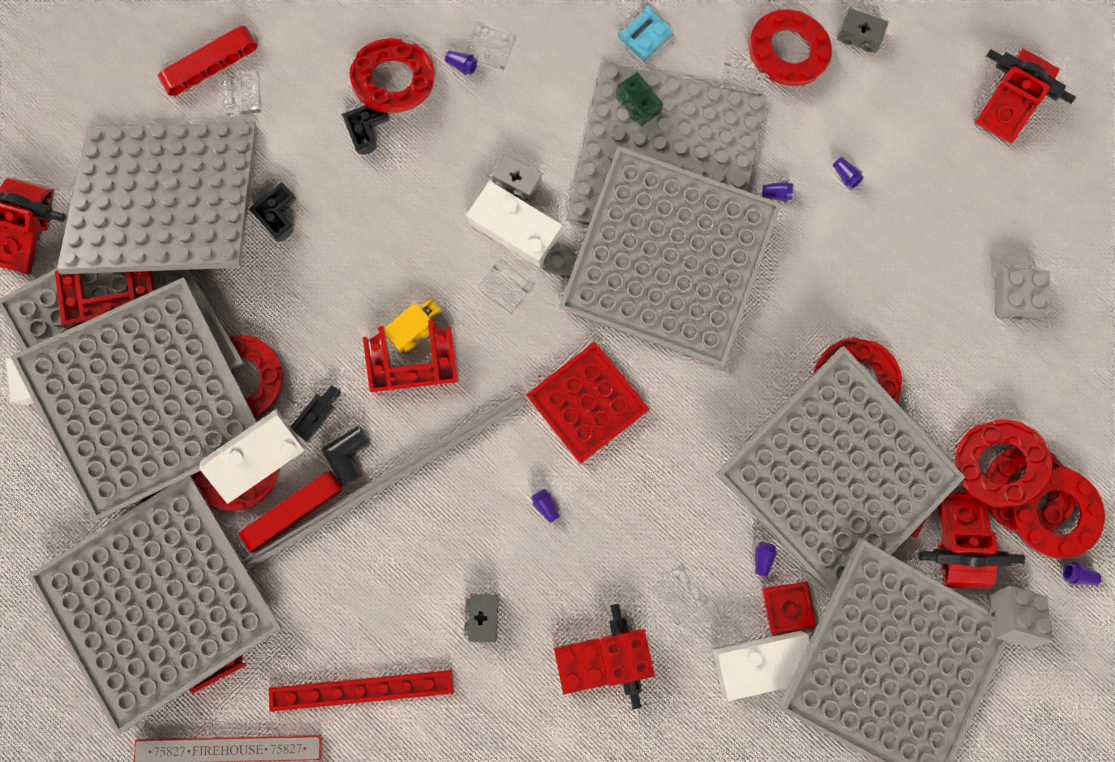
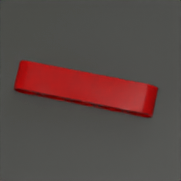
(207, 61)
(290, 511)

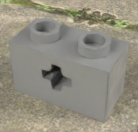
(512, 169)

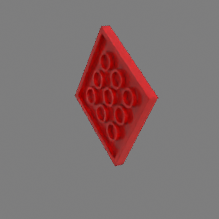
(587, 402)

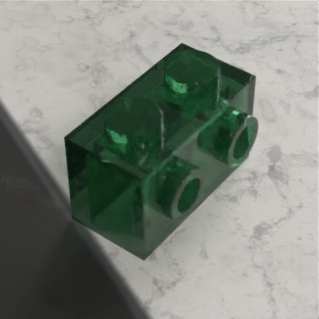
(638, 99)

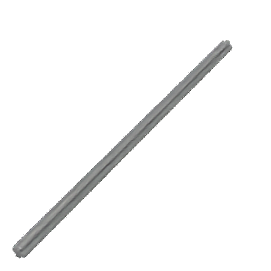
(383, 481)

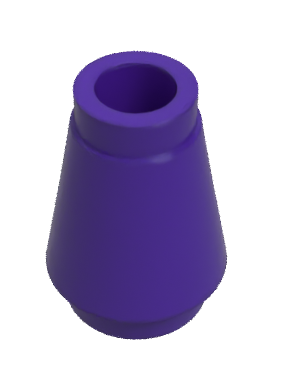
(462, 62)
(848, 173)
(778, 191)
(545, 505)
(764, 558)
(1080, 575)

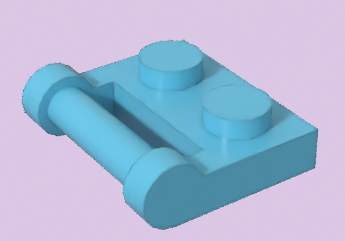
(650, 38)

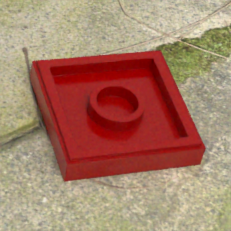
(788, 607)

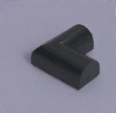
(359, 124)
(269, 211)
(340, 454)

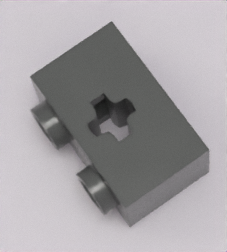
(862, 30)
(488, 630)

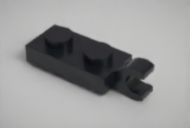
(315, 414)

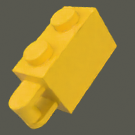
(411, 325)

